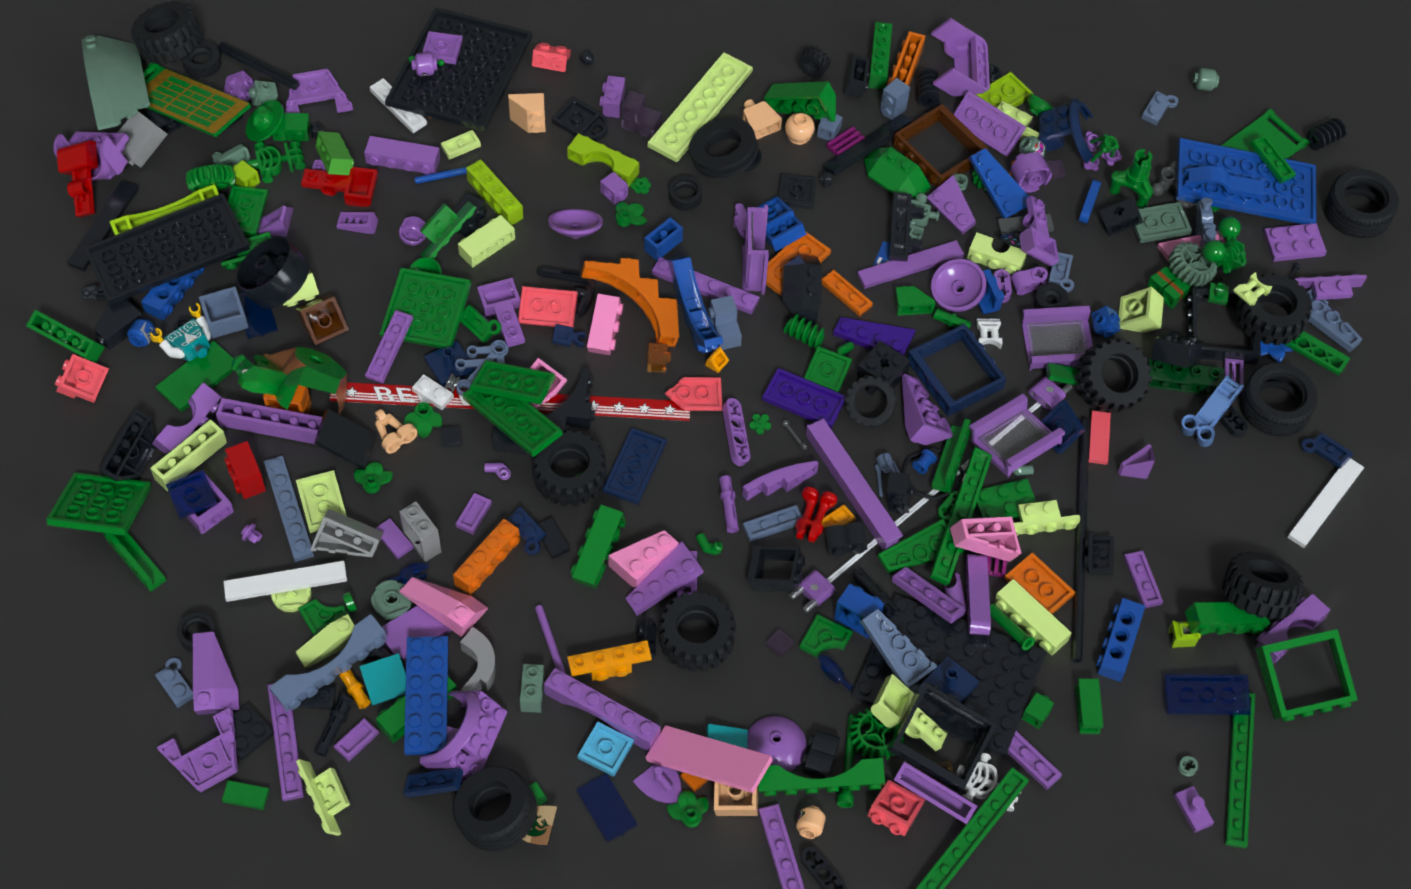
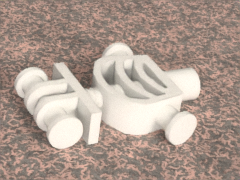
(972, 792)

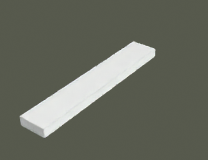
(1325, 503)
(285, 581)

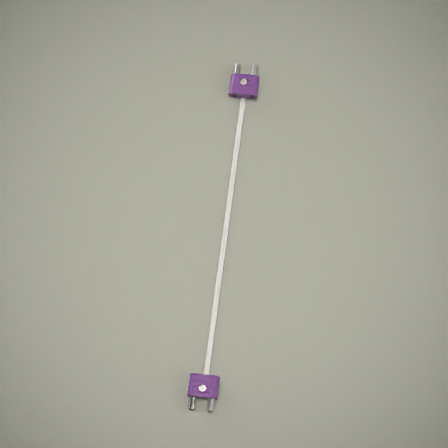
(819, 589)

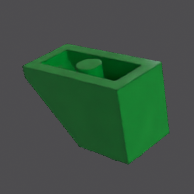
(912, 301)

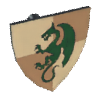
(542, 827)

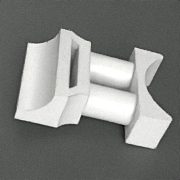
(992, 326)

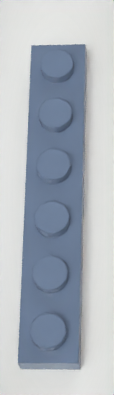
(289, 508)

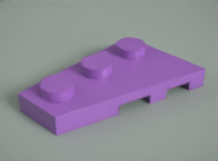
(952, 205)

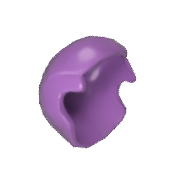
(409, 231)

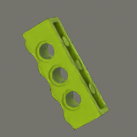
(494, 192)

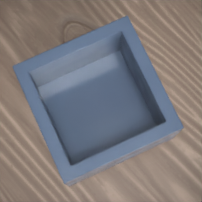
(223, 312)

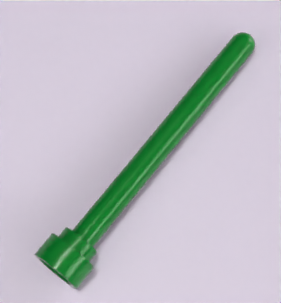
(845, 798)

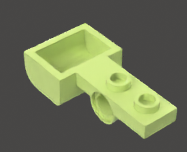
(892, 705)

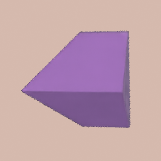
(276, 222)
(1139, 464)

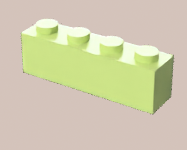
(189, 454)
(1032, 617)

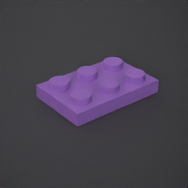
(1294, 242)

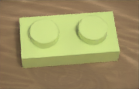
(460, 144)

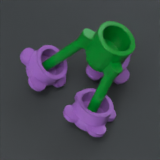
(1109, 150)

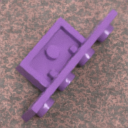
(1332, 287)

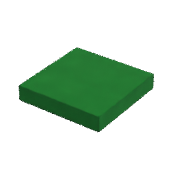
(828, 369)

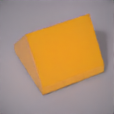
(717, 360)

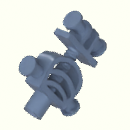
(1204, 221)

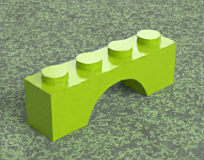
(584, 150)

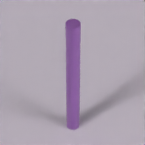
(549, 638)

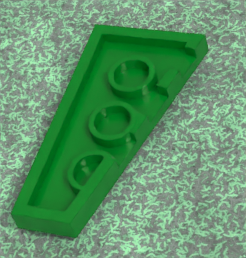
(914, 550)

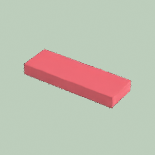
(1099, 437)

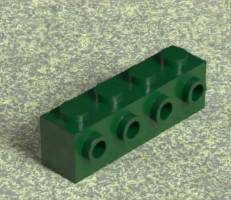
(1194, 379)

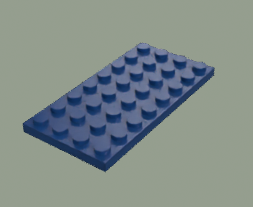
(1286, 201)

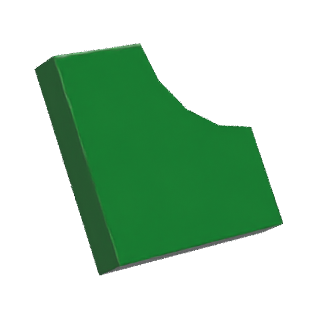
(319, 616)
(825, 635)

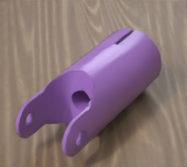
(956, 593)

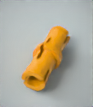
(355, 689)

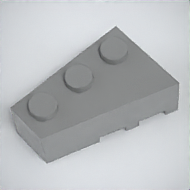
(346, 535)

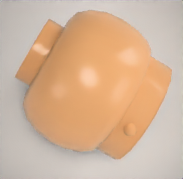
(799, 128)

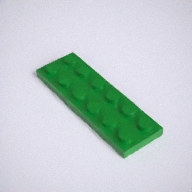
(516, 420)

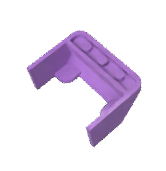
(970, 60)

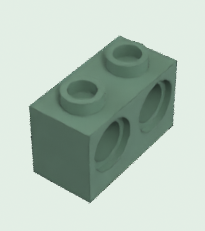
(532, 688)

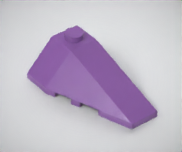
(212, 679)

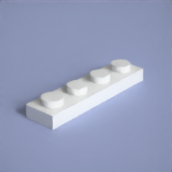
(410, 120)

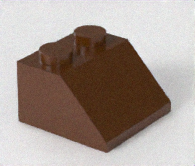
(322, 319)

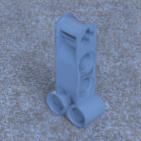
(1212, 411)

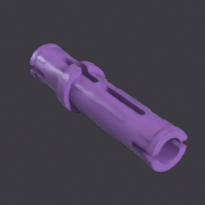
(727, 496)

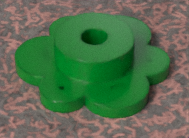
(641, 185)

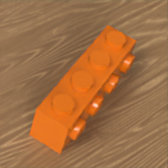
(908, 58)
(486, 557)

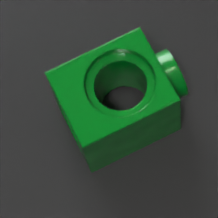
(1038, 710)

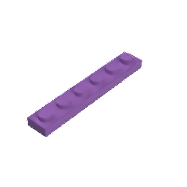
(711, 287)

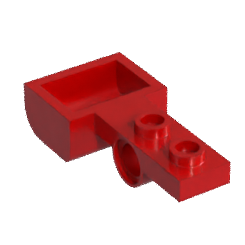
(79, 161)
(357, 186)

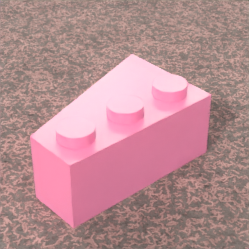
(988, 537)

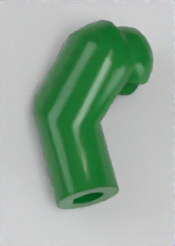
(845, 348)
(710, 548)

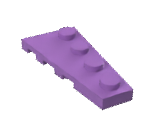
(665, 579)

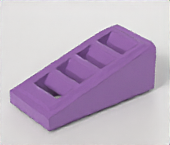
(368, 225)

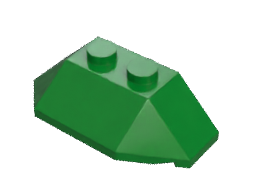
(895, 172)

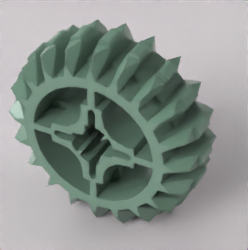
(1190, 265)

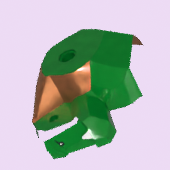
(285, 370)

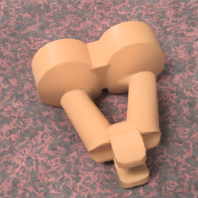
(393, 441)

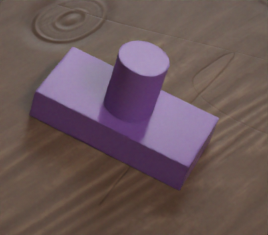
(1194, 809)

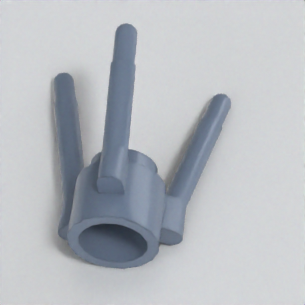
(887, 465)

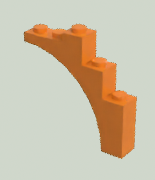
(644, 291)

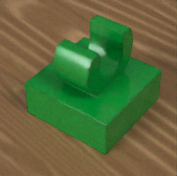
(1218, 293)

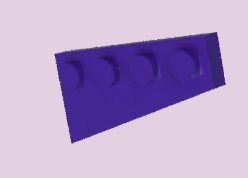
(869, 334)

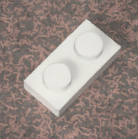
(432, 392)

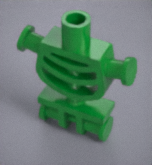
(292, 155)

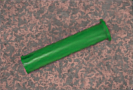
(1011, 628)

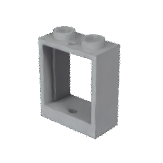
(420, 528)

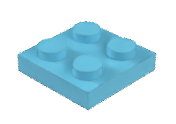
(605, 749)

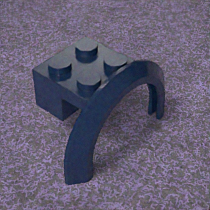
(1064, 121)

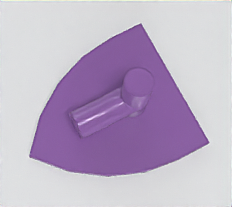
(660, 784)

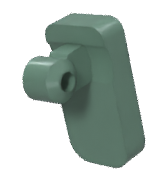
(231, 156)

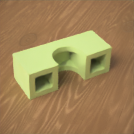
(983, 253)

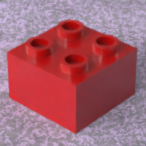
(244, 470)

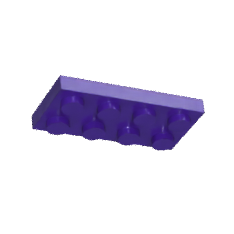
(803, 397)

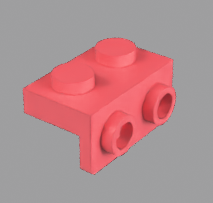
(550, 57)

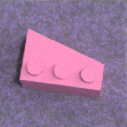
(605, 324)
(641, 558)

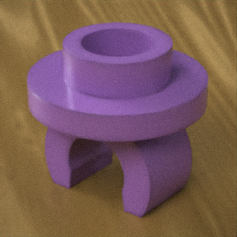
(250, 533)

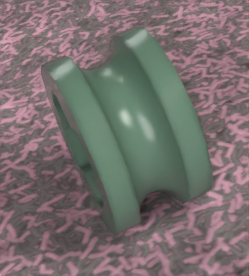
(963, 179)
(1191, 760)

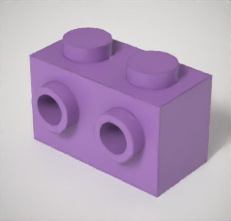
(613, 96)

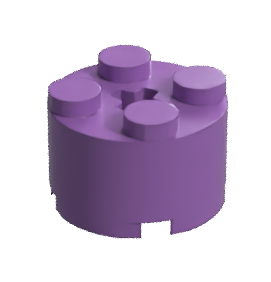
(1030, 171)

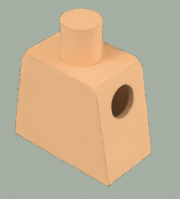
(761, 118)

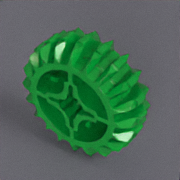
(204, 176)
(863, 741)

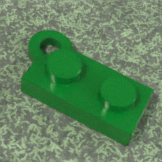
(479, 324)

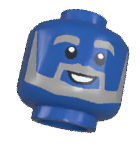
(140, 332)

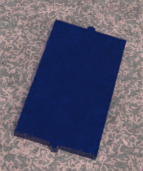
(259, 320)
(606, 807)

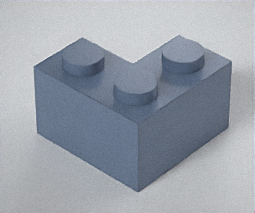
(724, 319)

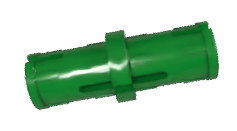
(951, 320)

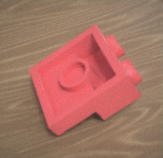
(81, 378)
(896, 808)

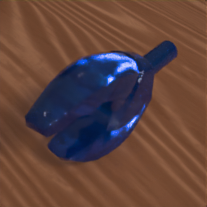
(408, 572)
(833, 671)

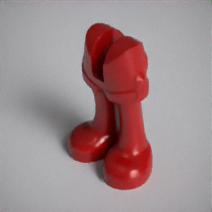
(816, 528)

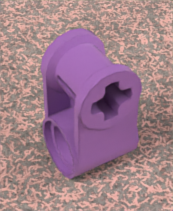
(1028, 281)

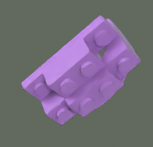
(108, 147)

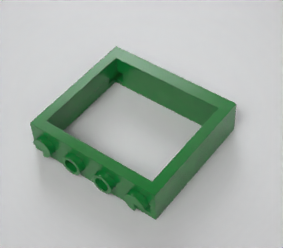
(1272, 685)

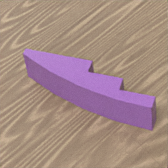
(786, 477)

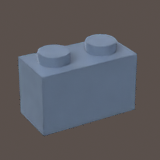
(894, 99)

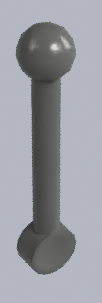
(785, 423)

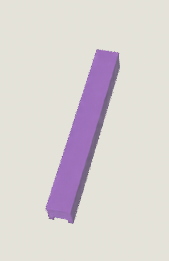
(853, 484)

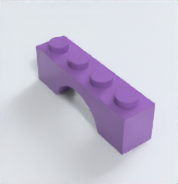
(201, 404)
(1307, 614)

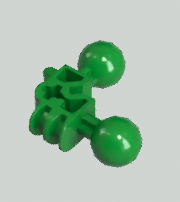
(1230, 254)

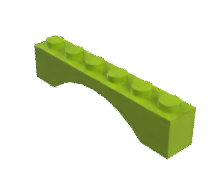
(131, 221)

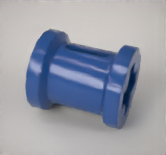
(924, 461)

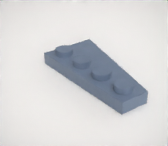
(900, 654)

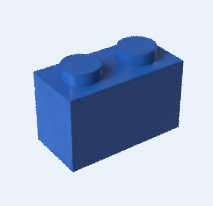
(663, 239)

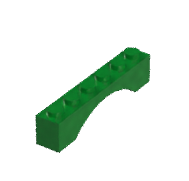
(865, 773)

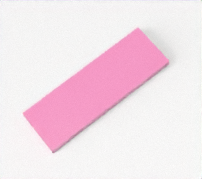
(709, 759)

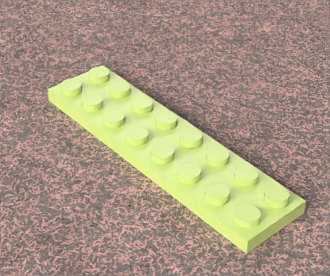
(700, 106)

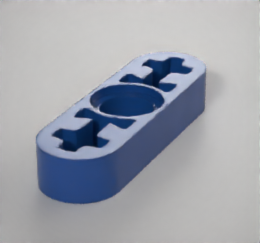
(1089, 202)

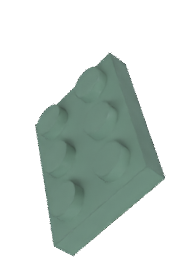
(1162, 223)

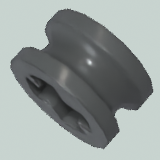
(452, 382)

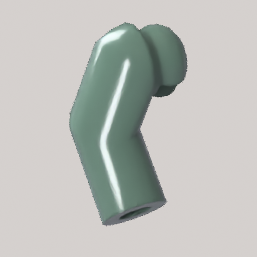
(1024, 470)

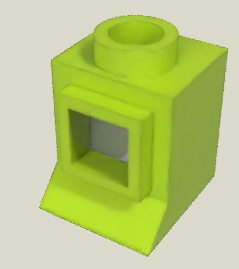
(1182, 635)

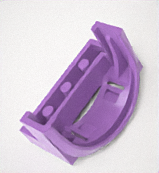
(474, 736)

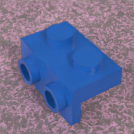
(993, 296)

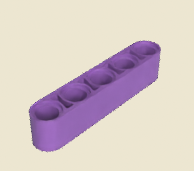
(977, 594)

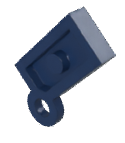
(1328, 450)
(528, 529)

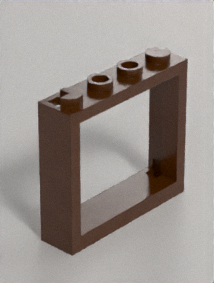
(954, 126)

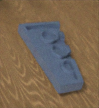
(1330, 323)

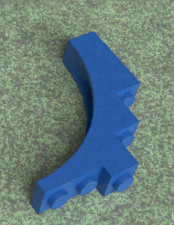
(696, 317)

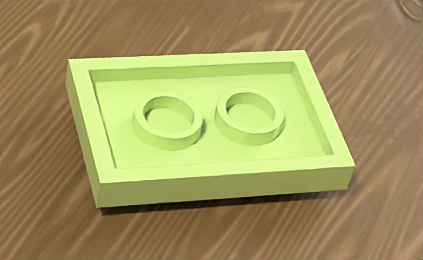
(319, 495)

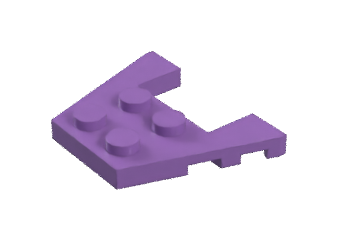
(317, 87)
(210, 761)

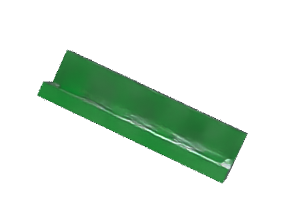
(1319, 353)
(951, 458)
(136, 560)

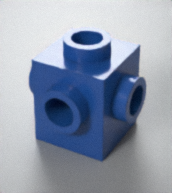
(1106, 322)

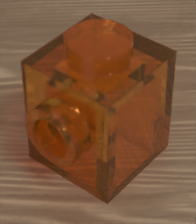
(658, 357)

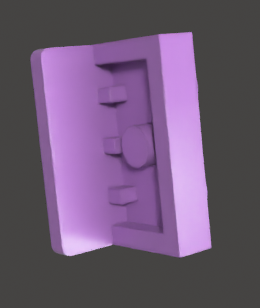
(238, 85)

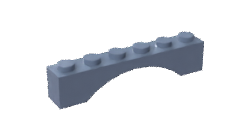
(295, 688)

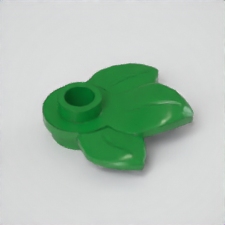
(629, 214)
(423, 422)
(372, 477)
(688, 806)

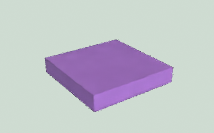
(443, 46)

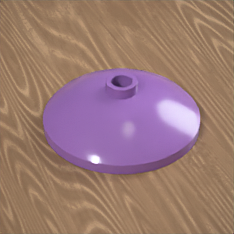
(575, 222)
(956, 275)
(785, 753)

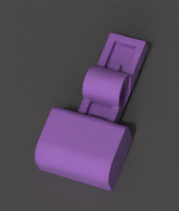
(1036, 239)
(502, 299)

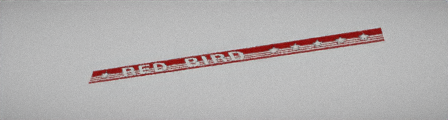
(603, 405)

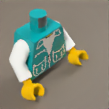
(188, 340)

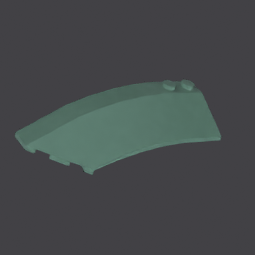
(114, 79)

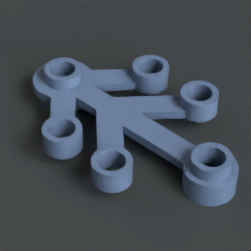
(493, 354)

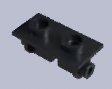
(647, 632)

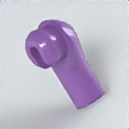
(499, 468)

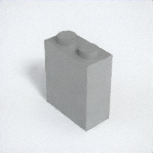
(143, 139)

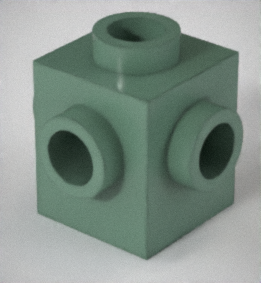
(262, 92)

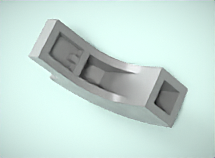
(481, 650)

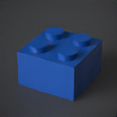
(854, 606)

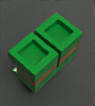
(1169, 286)

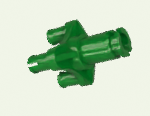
(1135, 177)

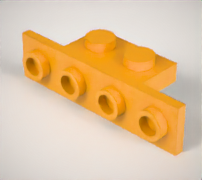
(610, 661)

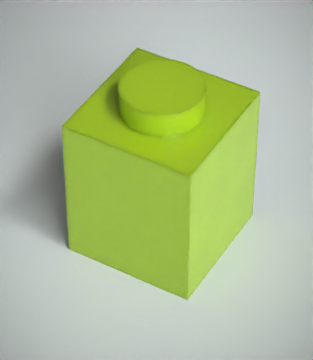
(245, 175)

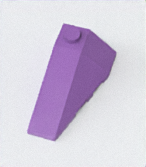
(921, 416)

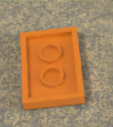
(1041, 583)

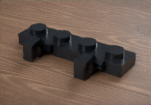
(902, 214)

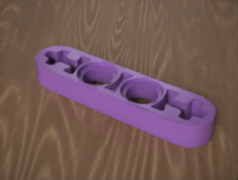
(736, 449)

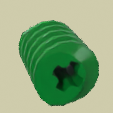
(805, 332)

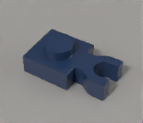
(565, 336)

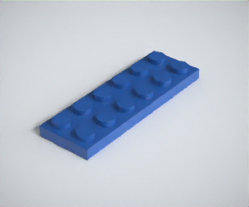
(426, 695)

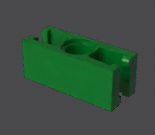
(1089, 706)

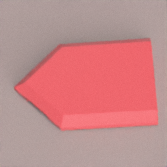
(697, 394)

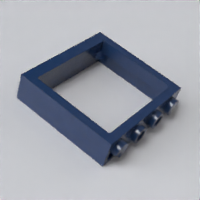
(934, 386)

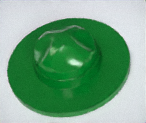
(264, 120)

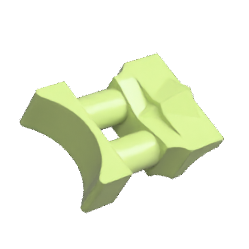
(1245, 292)

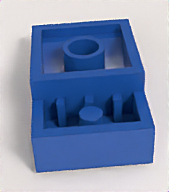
(782, 224)

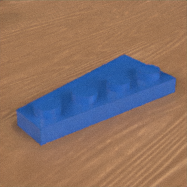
(1001, 187)

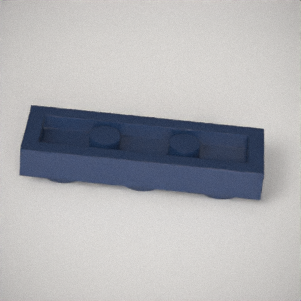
(433, 782)

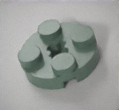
(387, 610)

